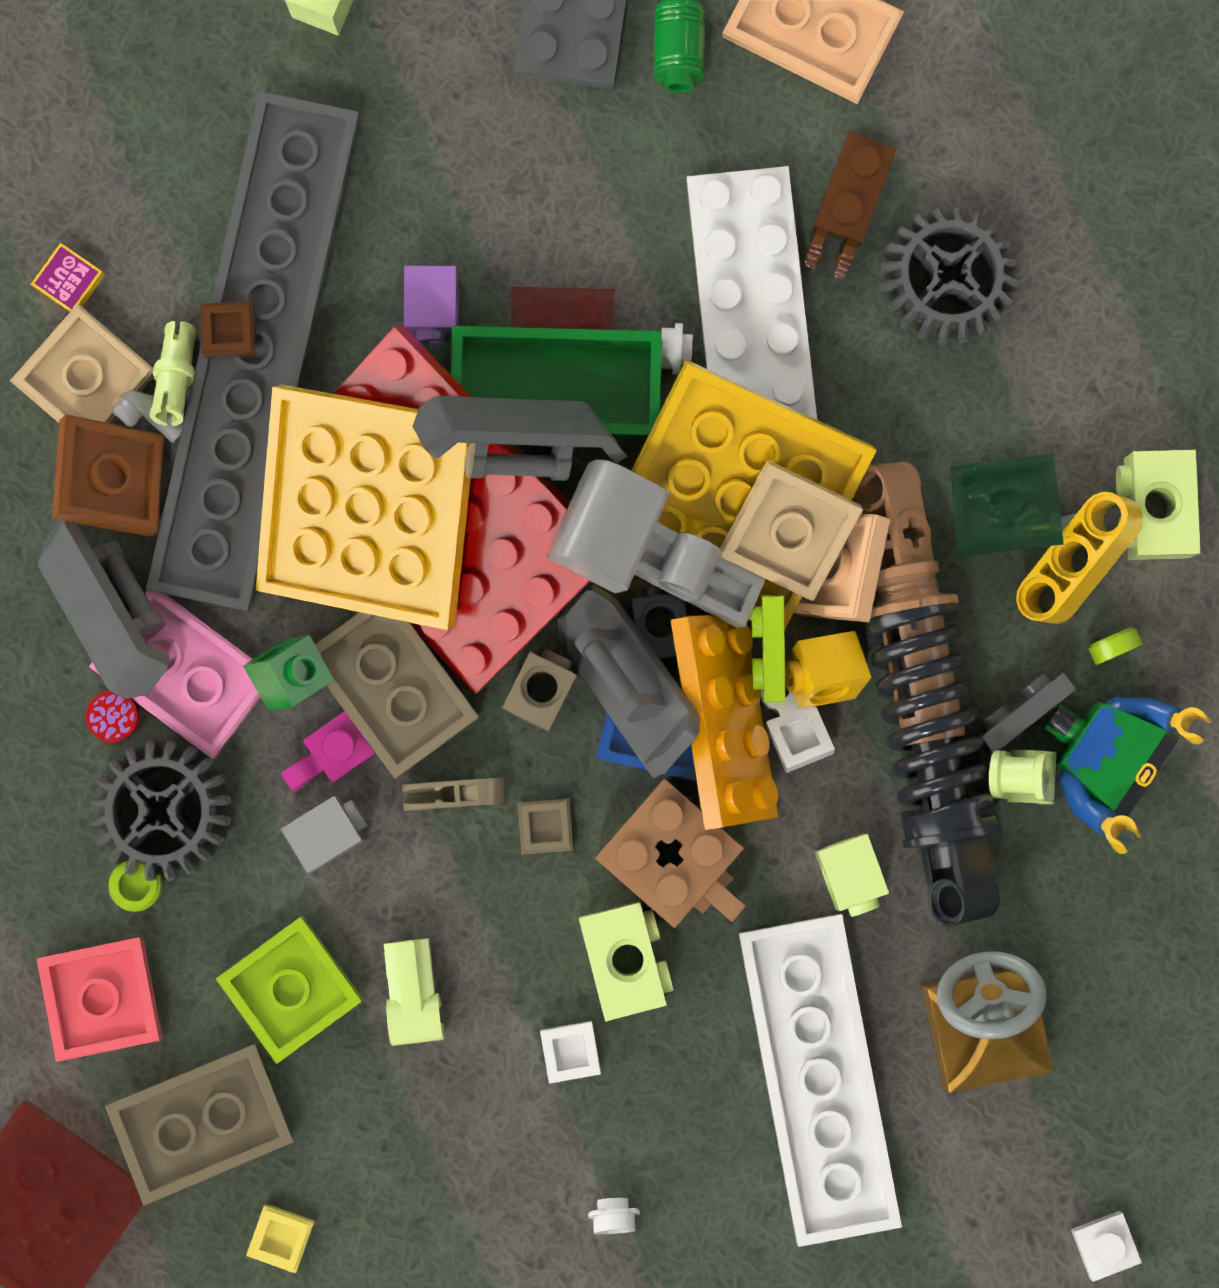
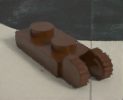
(851, 199)

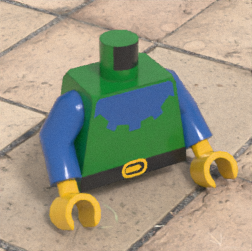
(1115, 757)

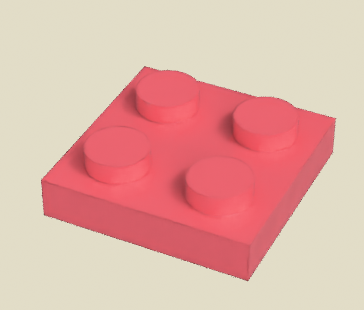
(99, 999)

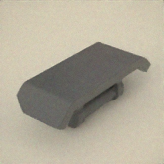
(487, 421)
(98, 614)
(628, 678)

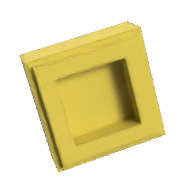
(280, 1238)

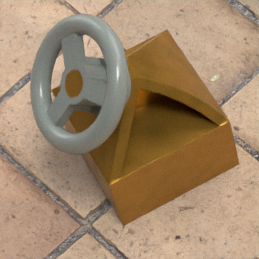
(988, 1021)

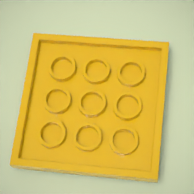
(715, 443)
(360, 509)

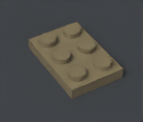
(394, 689)
(198, 1124)

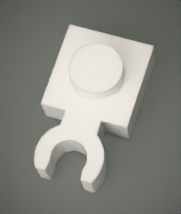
(797, 733)

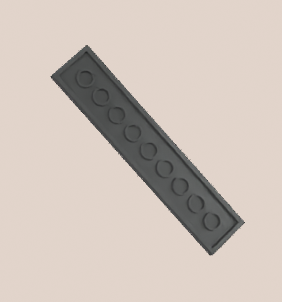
(279, 261)

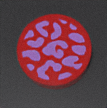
(112, 717)

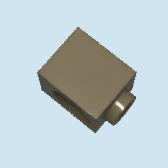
(541, 714)

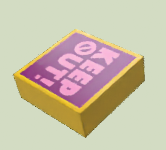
(67, 278)

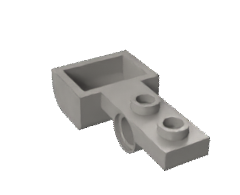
(616, 534)

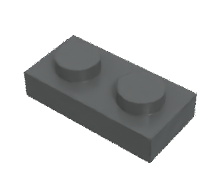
(1040, 697)

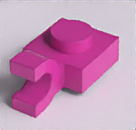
(334, 750)

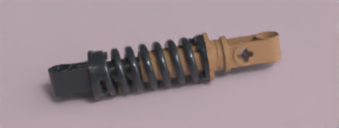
(927, 705)

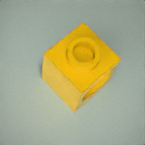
(826, 670)

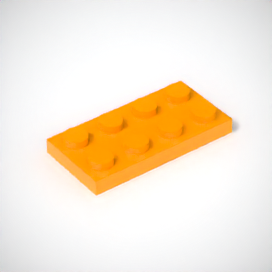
(731, 739)

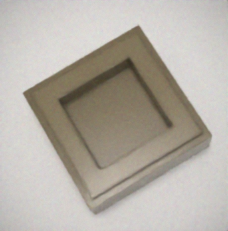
(545, 826)

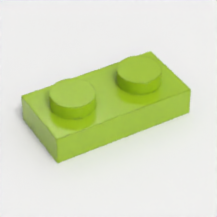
(769, 671)

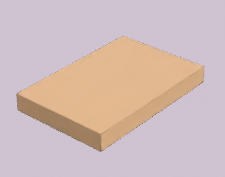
(819, 40)

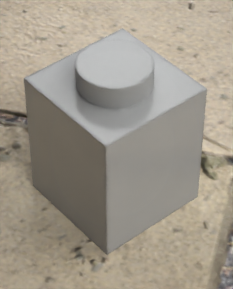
(325, 833)

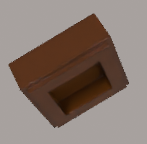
(228, 329)

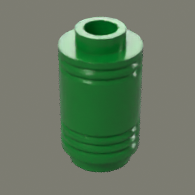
(679, 44)

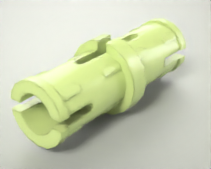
(173, 373)

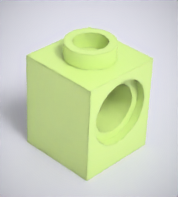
(852, 874)

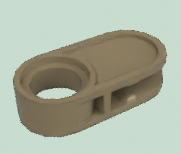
(453, 794)

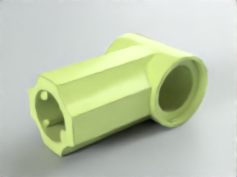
(413, 1003)

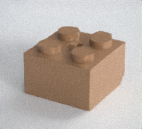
(673, 889)

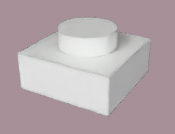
(570, 1052)
(1106, 1246)

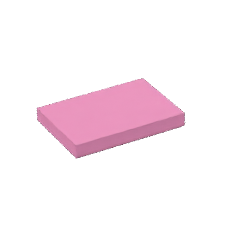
(205, 685)

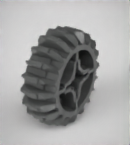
(978, 243)
(179, 828)

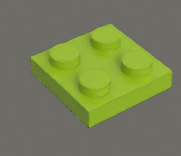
(289, 989)

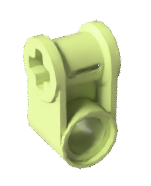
(1023, 776)

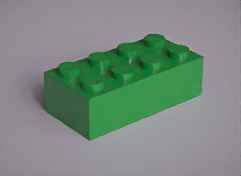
(605, 368)

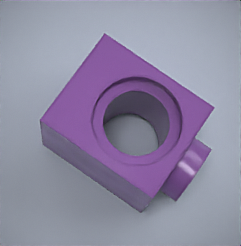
(431, 302)

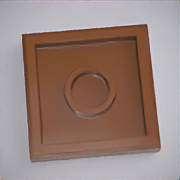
(108, 476)

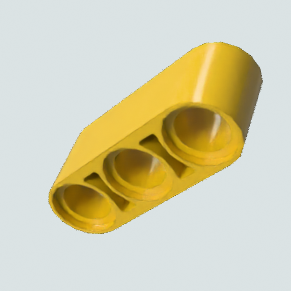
(1103, 551)

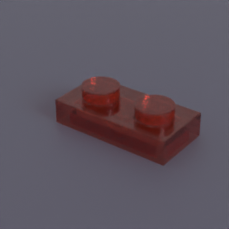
(562, 308)

